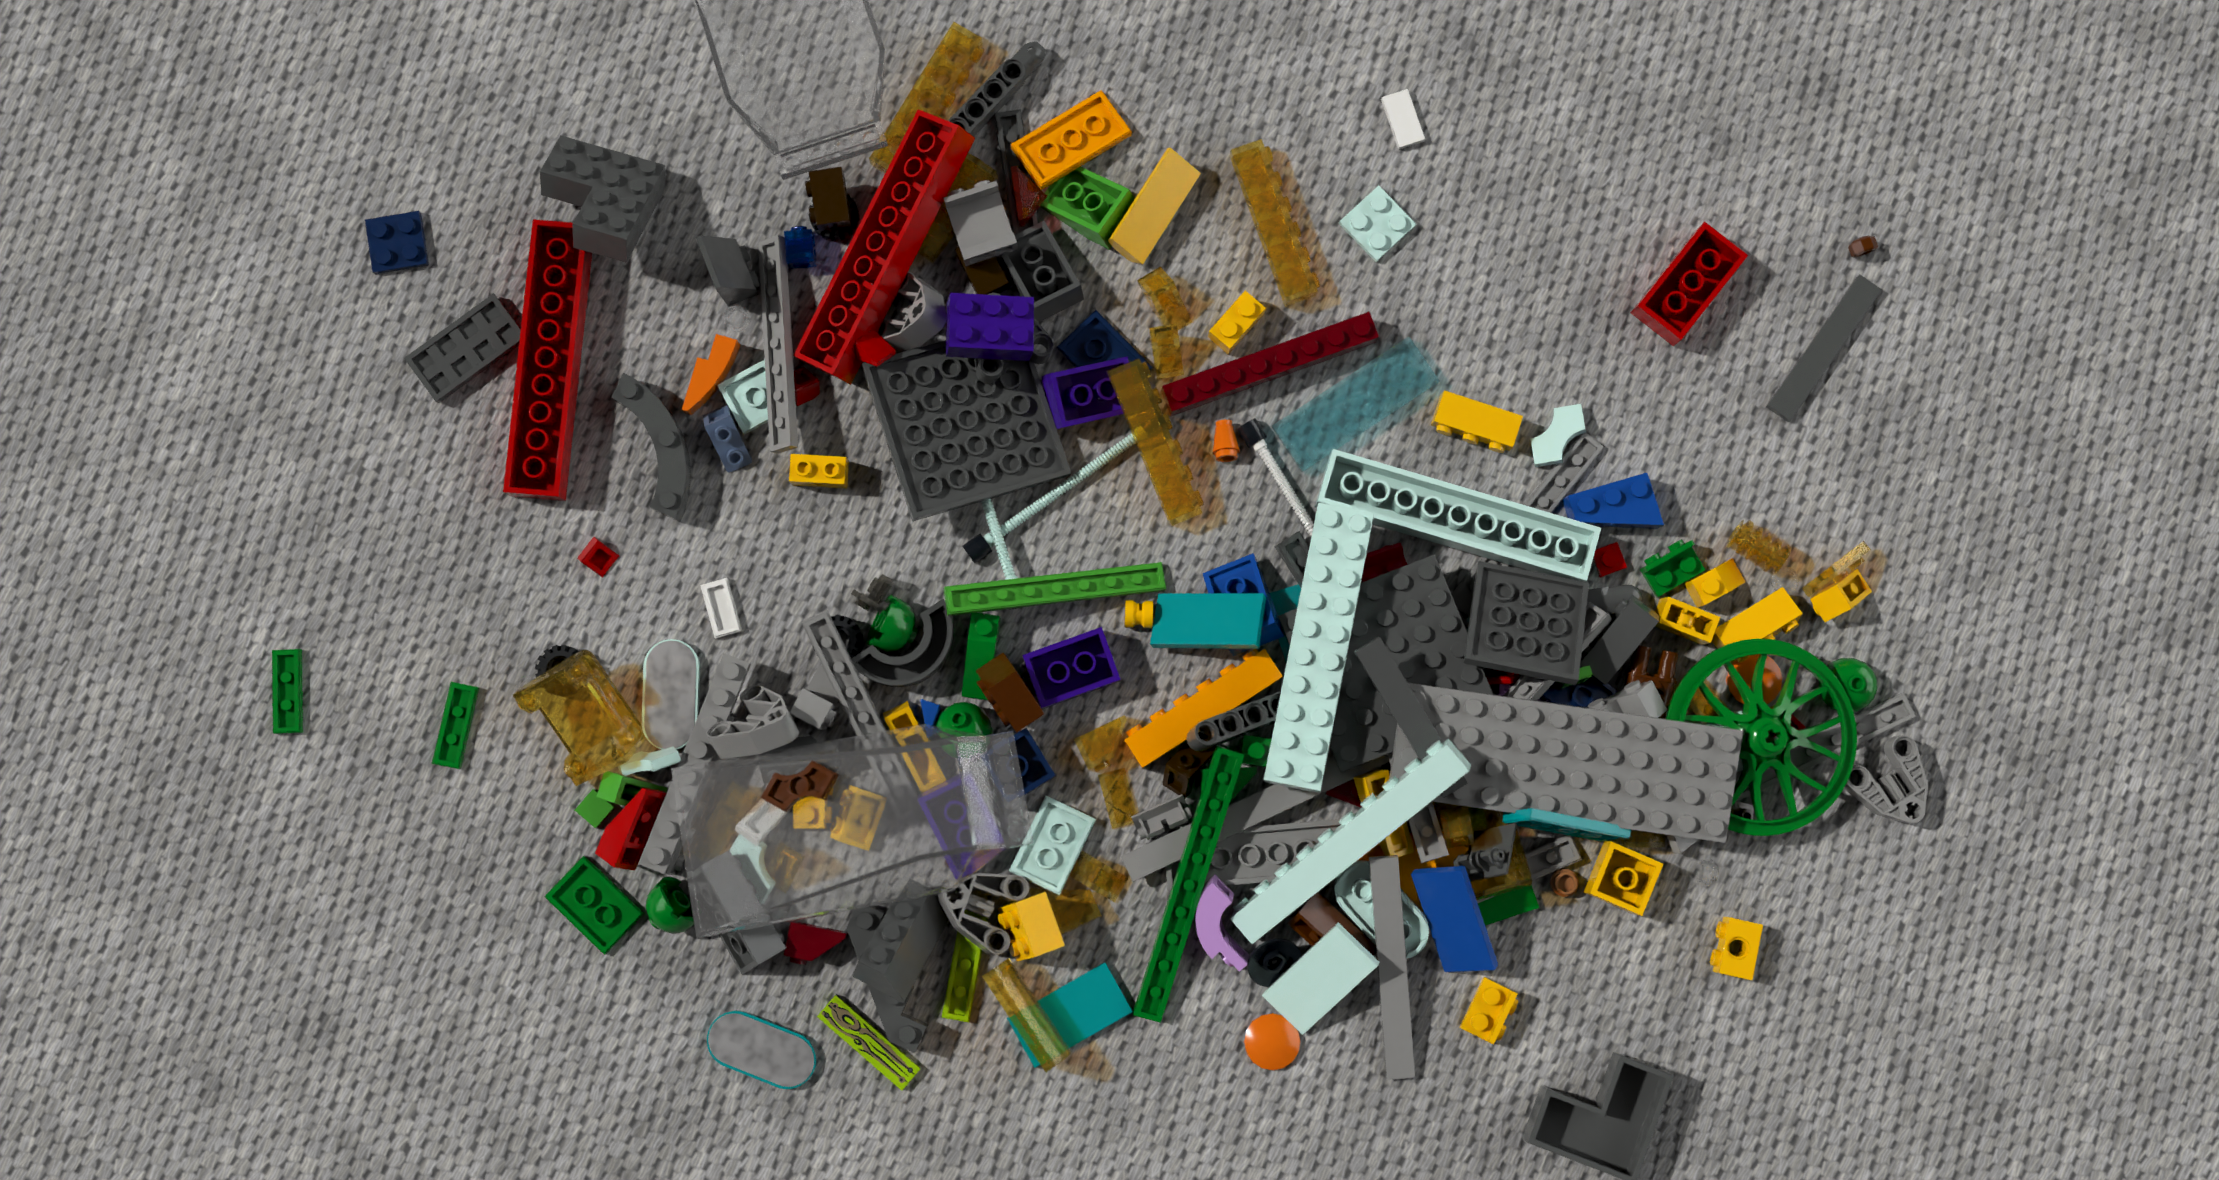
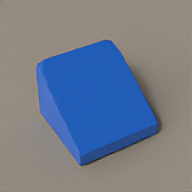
(930, 712)

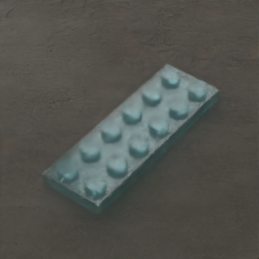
(1355, 404)

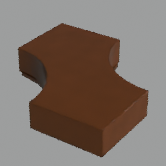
(811, 782)

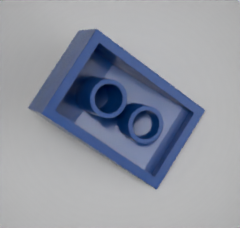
(1246, 577)

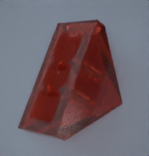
(1027, 196)

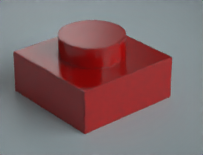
(1609, 559)

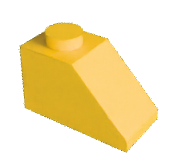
(1714, 583)
(1840, 596)

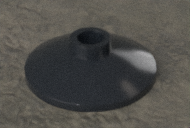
(1267, 971)

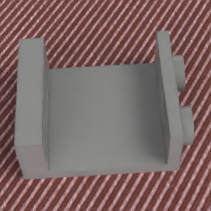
(980, 222)

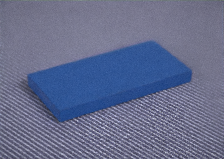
(1454, 919)

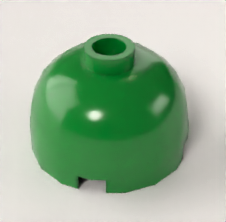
(893, 626)
(1856, 680)
(965, 718)
(666, 904)

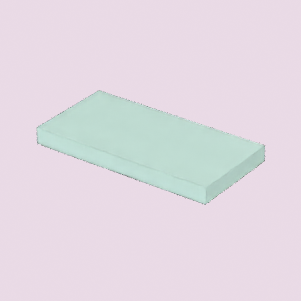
(1320, 978)

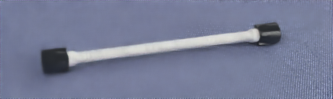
(1254, 437)

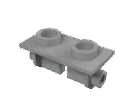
(1151, 821)

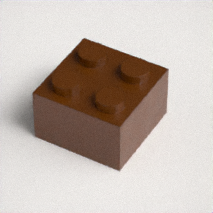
(1008, 693)

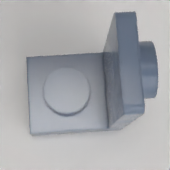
(726, 438)

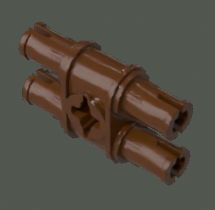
(1663, 680)

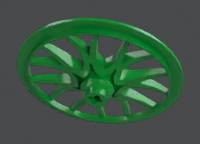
(1760, 718)

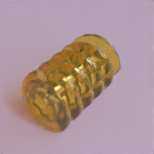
(1759, 546)

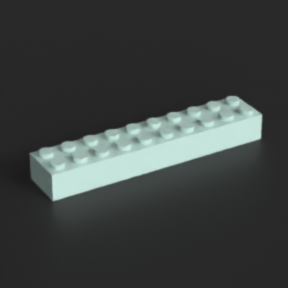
(1460, 517)
(1319, 648)

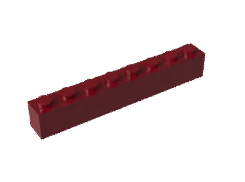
(1270, 364)

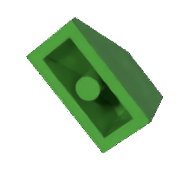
(622, 789)

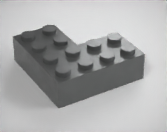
(613, 192)
(1611, 1132)

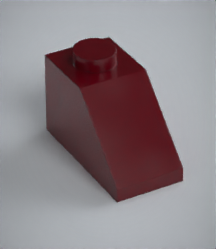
(809, 941)

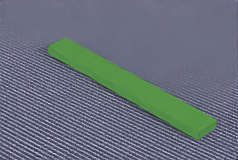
(1054, 588)

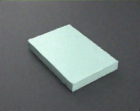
(1057, 843)

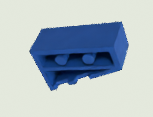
(1617, 504)

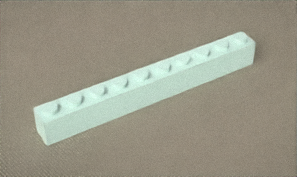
(1351, 840)

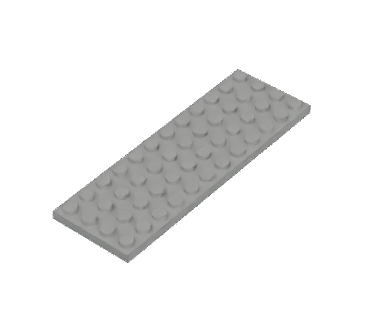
(1584, 762)

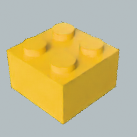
(1623, 878)
(1030, 927)

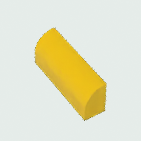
(1154, 207)

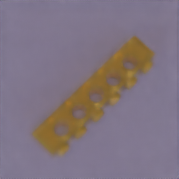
(956, 41)

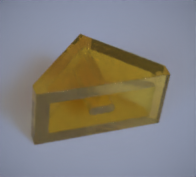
(1098, 876)

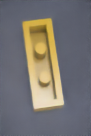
(1476, 421)
(1760, 621)

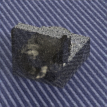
(878, 590)

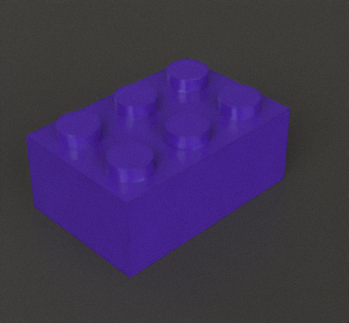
(990, 326)
(1071, 668)

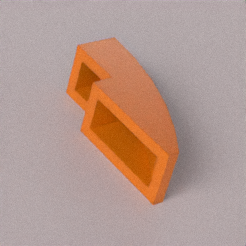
(710, 373)

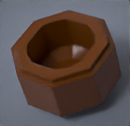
(1863, 246)

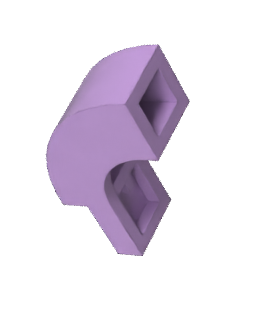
(1210, 928)

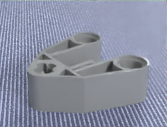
(921, 319)
(766, 727)
(1911, 773)
(973, 928)

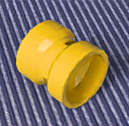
(1138, 614)

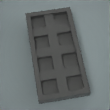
(465, 348)

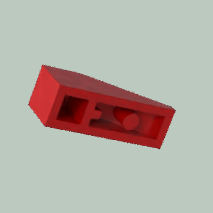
(630, 829)

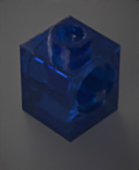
(799, 248)

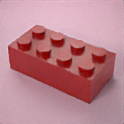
(1689, 284)

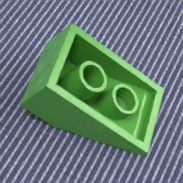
(1088, 204)

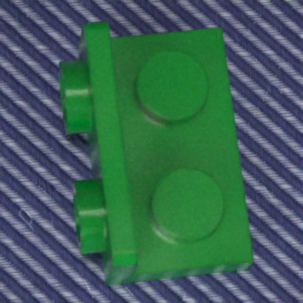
(1672, 568)

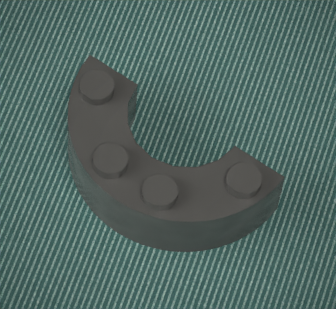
(919, 664)

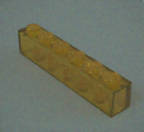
(1273, 222)
(1154, 441)

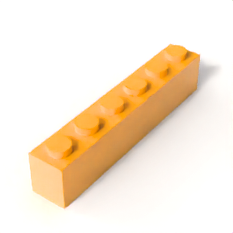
(1212, 699)

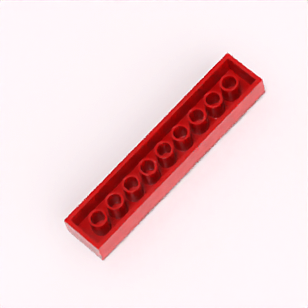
(885, 244)
(548, 364)

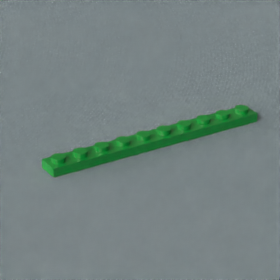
(1188, 884)

